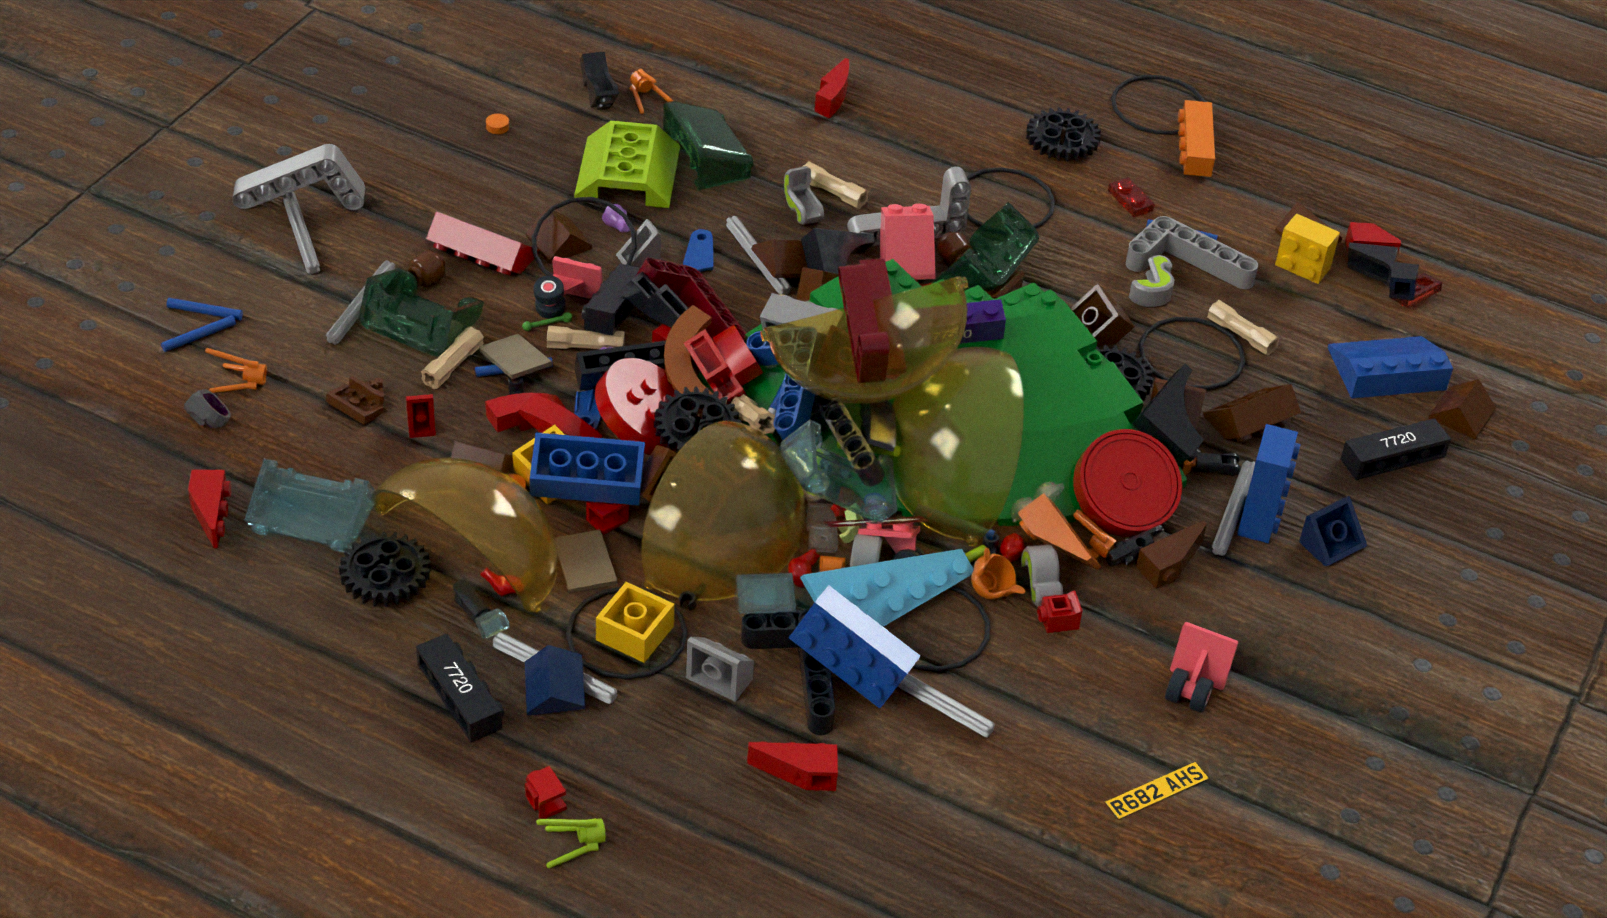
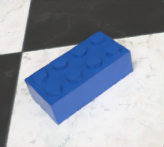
(587, 469)
(1269, 483)
(854, 646)

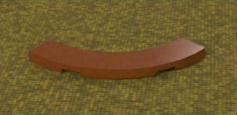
(677, 357)

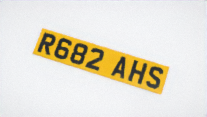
(1156, 790)

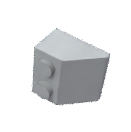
(718, 667)

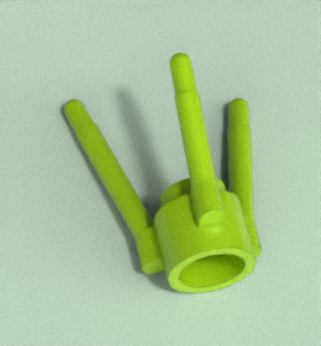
(588, 831)

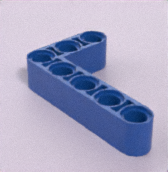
(794, 401)

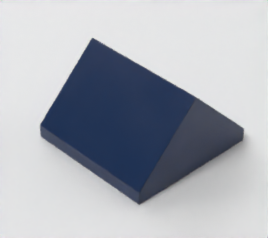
(1333, 532)
(554, 681)

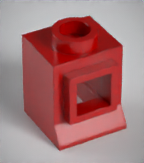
(606, 515)
(1060, 612)
(545, 792)

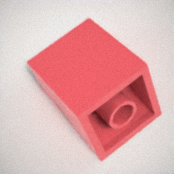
(909, 239)

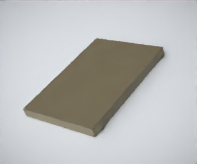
(515, 356)
(585, 561)

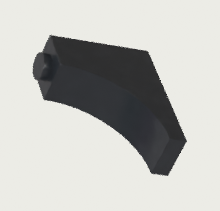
(831, 248)
(1168, 421)

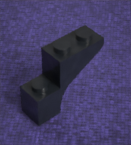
(596, 77)
(1382, 264)

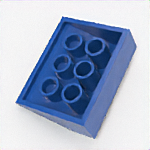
(1391, 366)

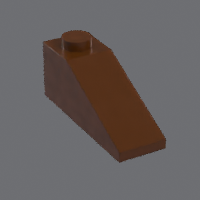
(1166, 559)

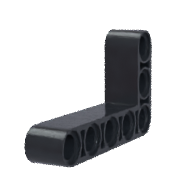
(837, 418)
(772, 632)

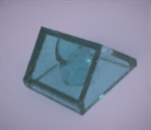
(765, 593)

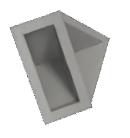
(648, 245)

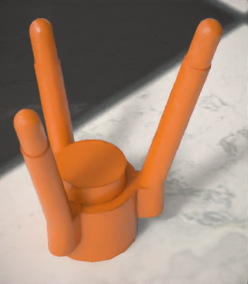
(643, 83)
(253, 372)
(1100, 541)

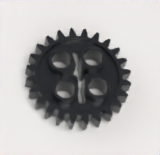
(1080, 138)
(1132, 369)
(679, 413)
(385, 569)

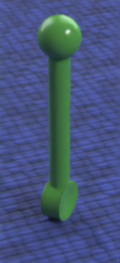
(566, 317)

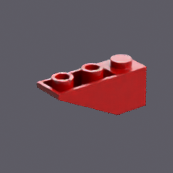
(208, 501)
(797, 763)

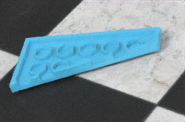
(893, 586)

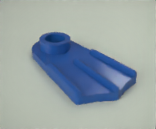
(700, 251)
(586, 408)

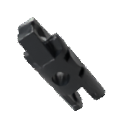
(1128, 549)

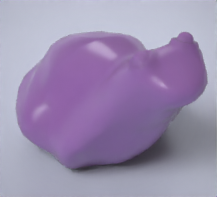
(615, 220)

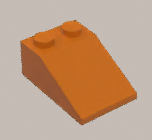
(1046, 522)

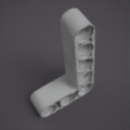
(300, 171)
(948, 216)
(1193, 247)

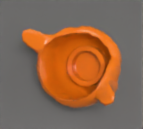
(994, 577)

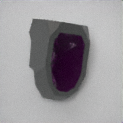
(207, 409)

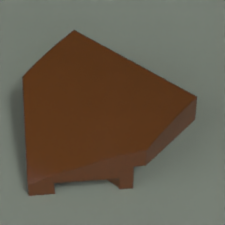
(359, 399)

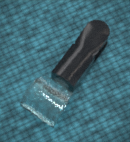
(487, 621)

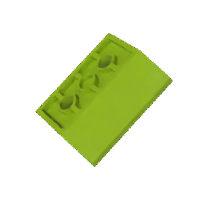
(649, 162)

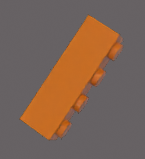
(1196, 138)

